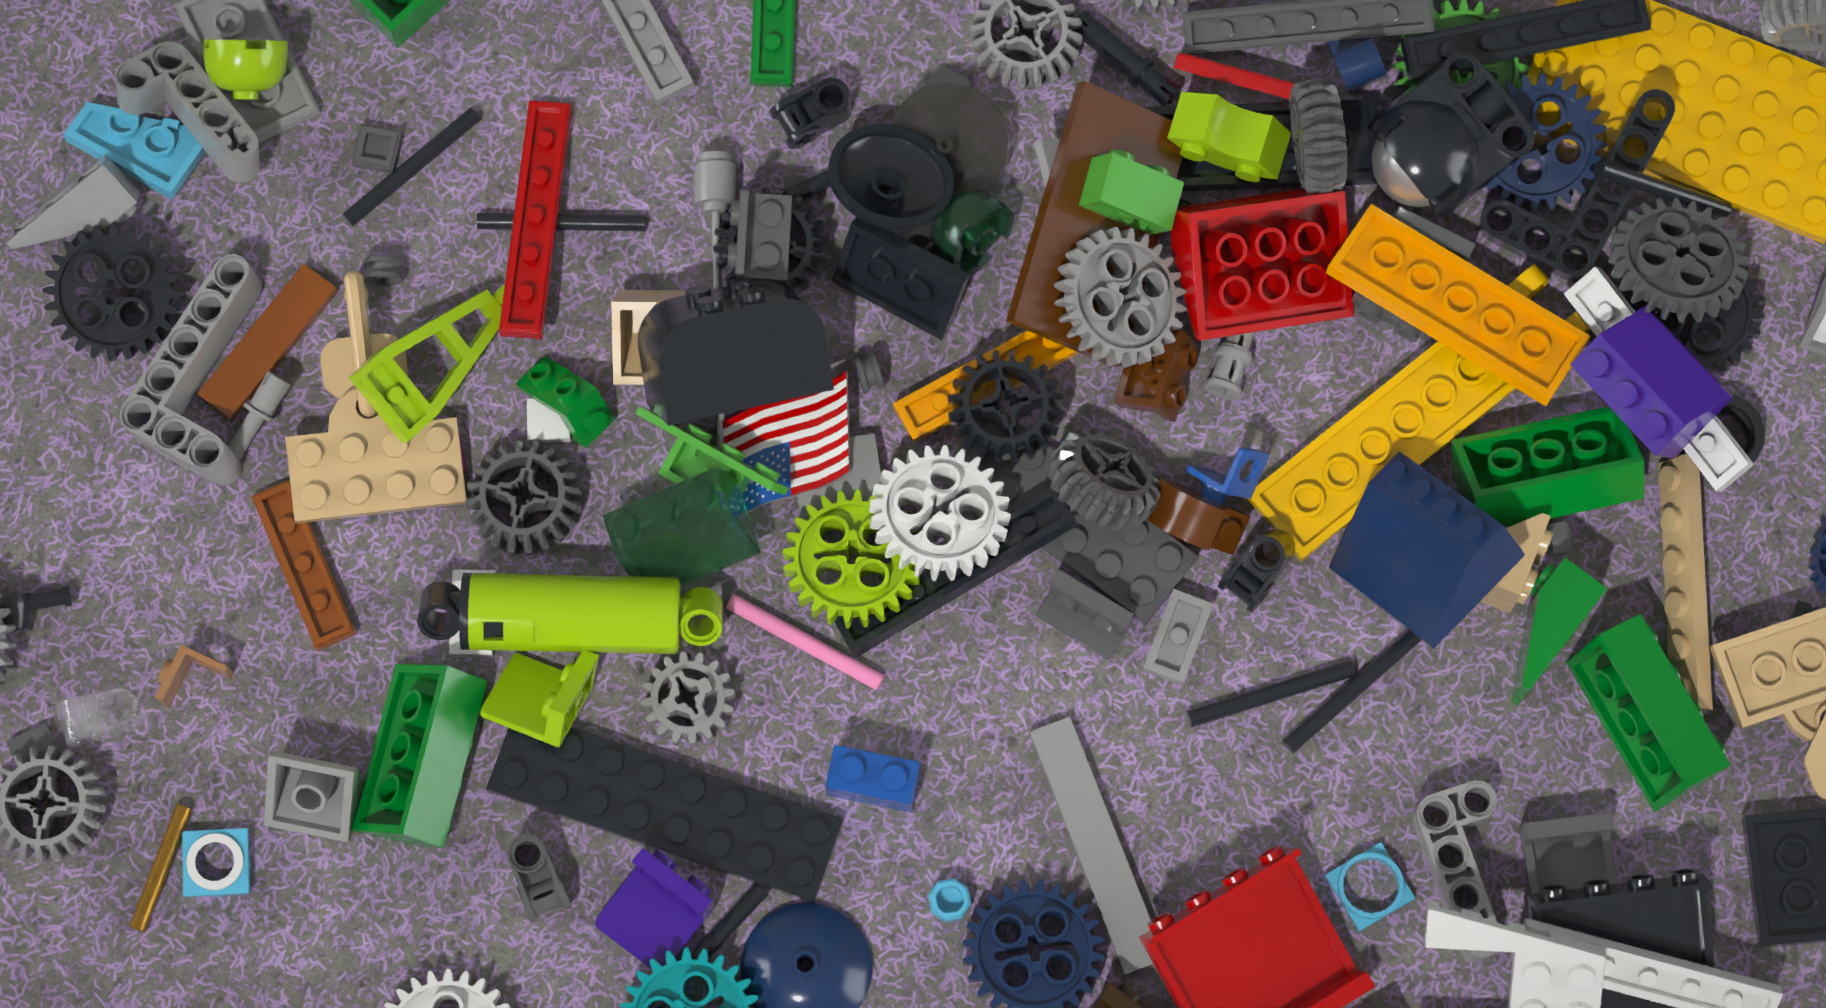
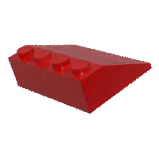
(1261, 261)

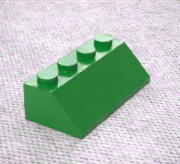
(1648, 712)
(420, 754)

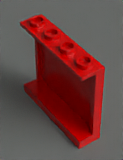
(1255, 944)

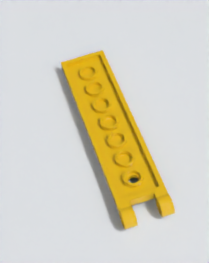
(1410, 413)

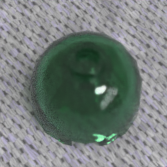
(970, 229)

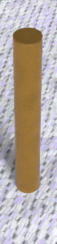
(160, 868)

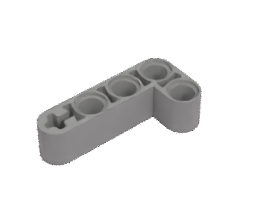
(210, 107)
(1452, 836)

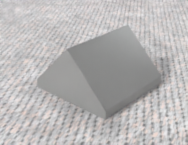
(311, 796)

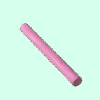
(805, 641)

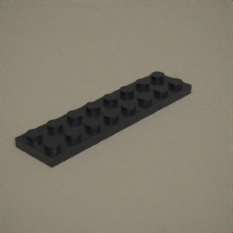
(670, 808)

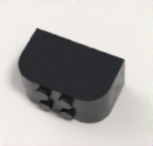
(731, 350)

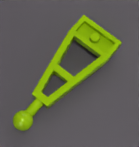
(392, 391)

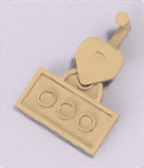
(360, 461)
(1781, 675)

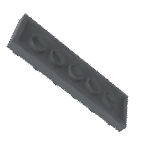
(1126, 566)

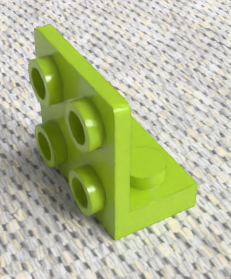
(541, 697)

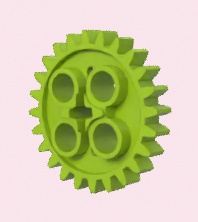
(848, 595)

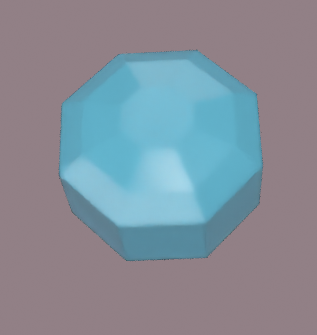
(949, 900)

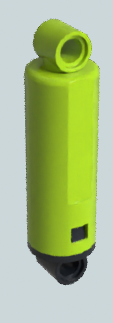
(570, 613)

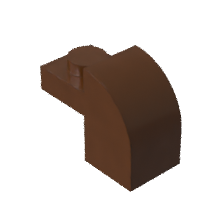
(1197, 519)

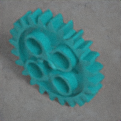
(670, 982)

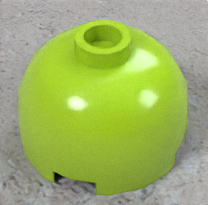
(245, 65)

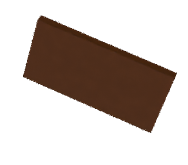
(1093, 127)

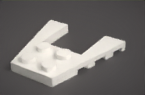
(1544, 968)

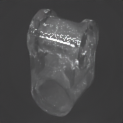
(93, 717)

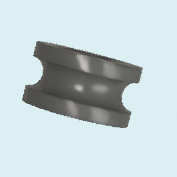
(382, 270)
(868, 372)

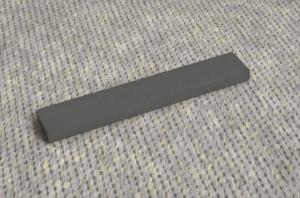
(1303, 23)

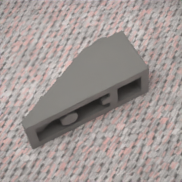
(93, 198)

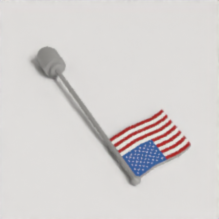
(798, 436)

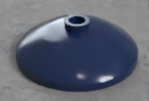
(814, 931)

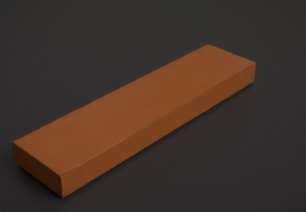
(267, 342)
(304, 568)

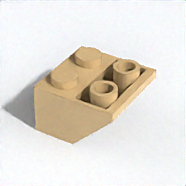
(1518, 582)

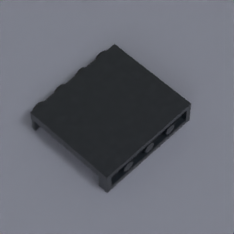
(1644, 912)

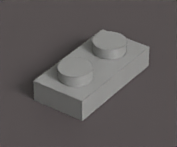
(1178, 637)

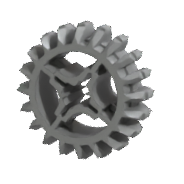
(1794, 24)
(1041, 65)
(47, 784)

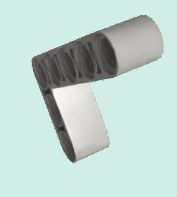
(190, 372)

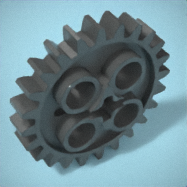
(1678, 260)

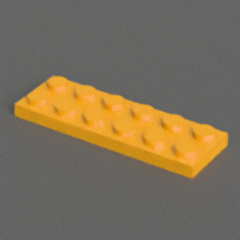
(1458, 304)

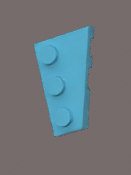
(141, 147)

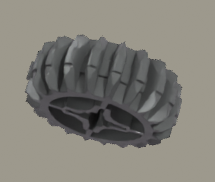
(1318, 135)
(1104, 479)
(506, 493)

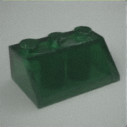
(684, 529)

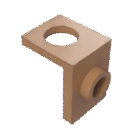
(175, 671)

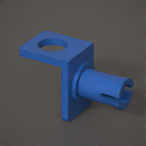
(1218, 486)

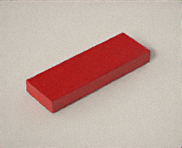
(1233, 75)

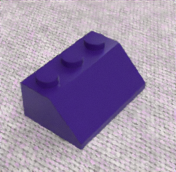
(1652, 382)

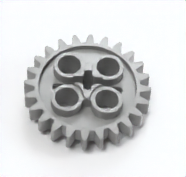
(1120, 297)

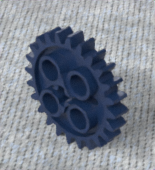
(1554, 176)
(1026, 911)

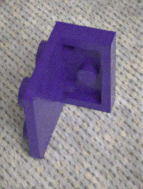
(655, 909)

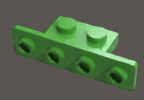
(695, 454)

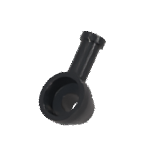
(23, 604)

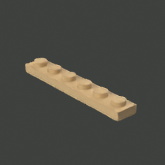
(1685, 576)

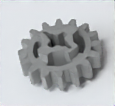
(705, 691)

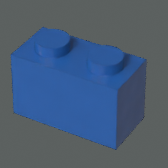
(872, 778)

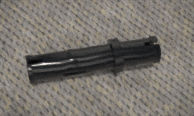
(1137, 69)

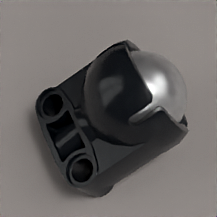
(1445, 138)

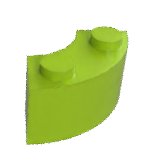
(1229, 136)

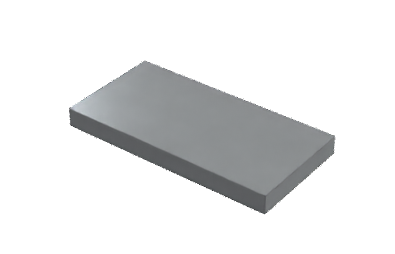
(275, 108)

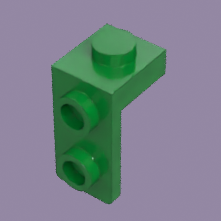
(570, 397)

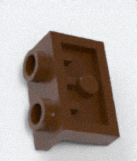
(1162, 382)

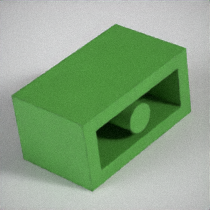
(1131, 192)

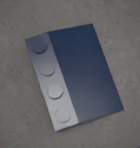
(1422, 550)

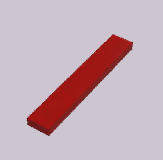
(535, 220)

